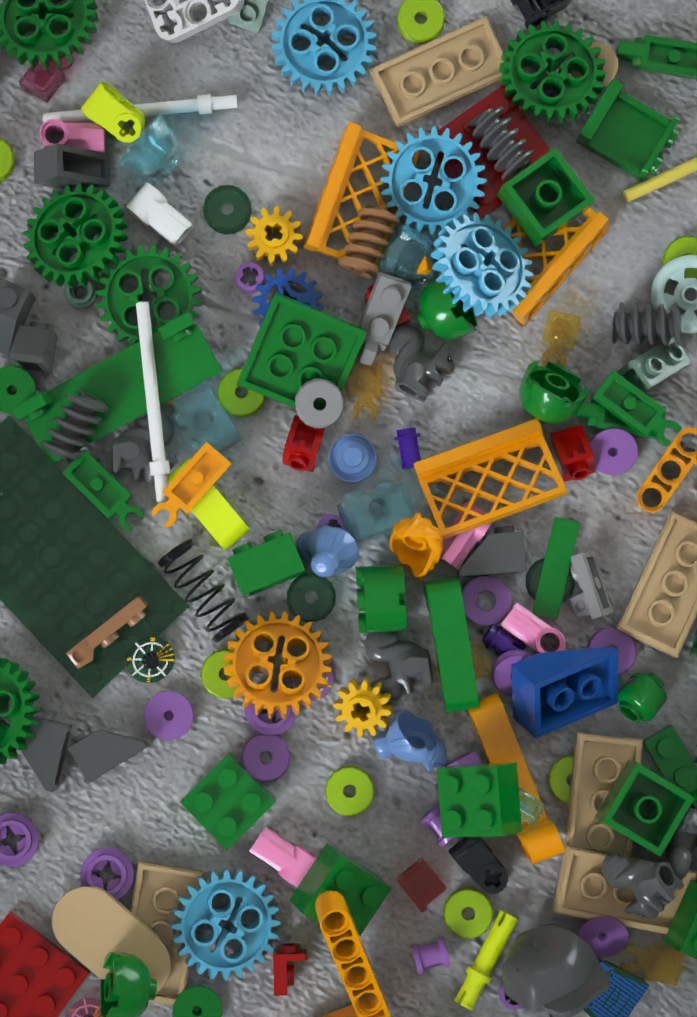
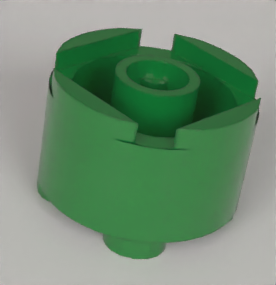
(381, 598)

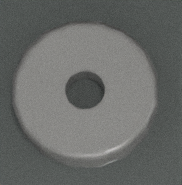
(319, 389)

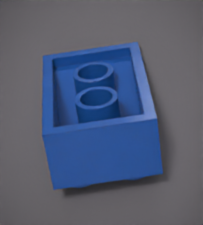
(563, 687)

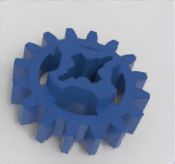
(282, 283)

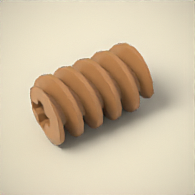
(367, 241)

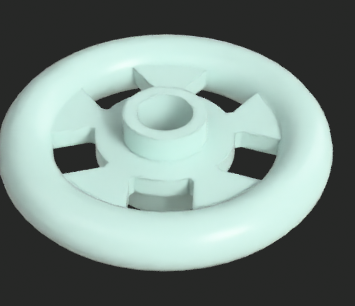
(675, 270)

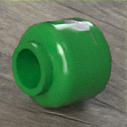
(641, 697)

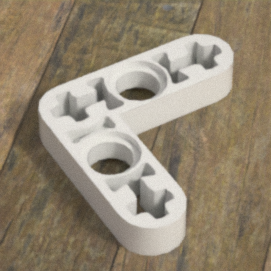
(183, 16)

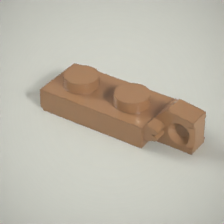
(106, 633)

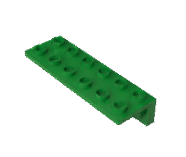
(181, 363)

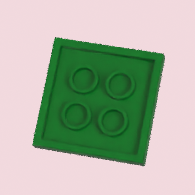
(299, 346)

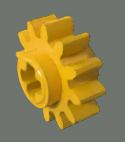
(271, 224)
(366, 696)

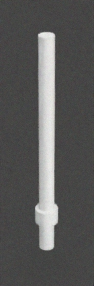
(203, 104)
(159, 466)

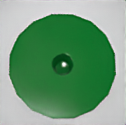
(15, 387)
(197, 1002)

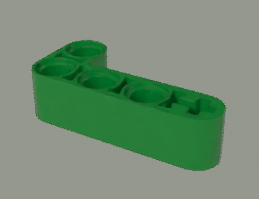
(451, 643)

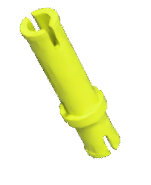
(480, 971)

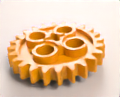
(307, 668)

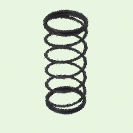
(175, 553)

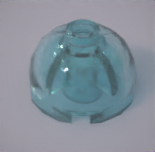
(153, 150)

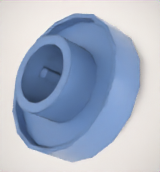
(352, 458)

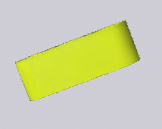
(217, 515)

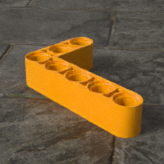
(658, 482)
(502, 747)
(359, 981)

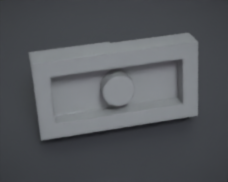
(594, 598)

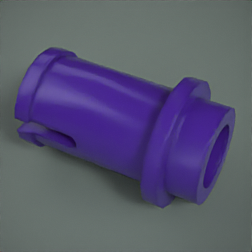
(408, 446)
(500, 641)

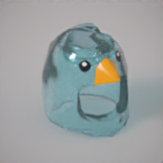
(409, 256)

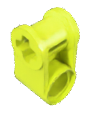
(112, 110)

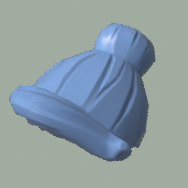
(328, 550)
(412, 741)

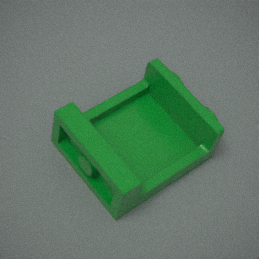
(627, 132)

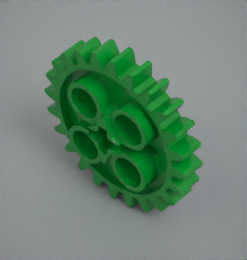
(46, 20)
(532, 52)
(91, 254)
(120, 304)
(21, 712)

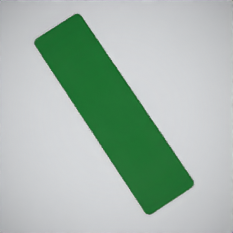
(555, 568)

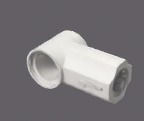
(153, 210)

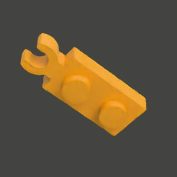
(193, 482)

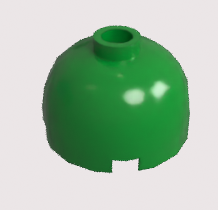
(443, 316)
(551, 392)
(126, 986)

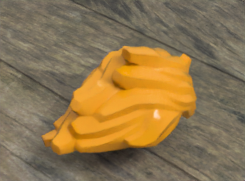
(416, 545)

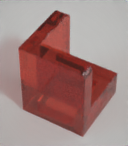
(421, 883)

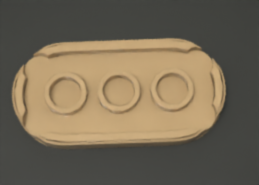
(95, 923)

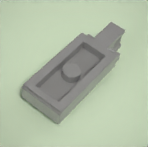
(382, 314)

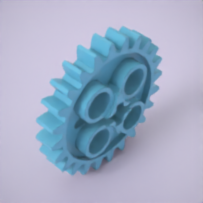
(304, 64)
(404, 171)
(481, 265)
(252, 937)

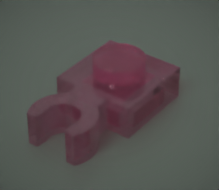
(44, 82)

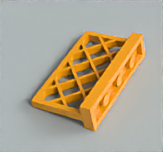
(338, 181)
(561, 265)
(473, 458)

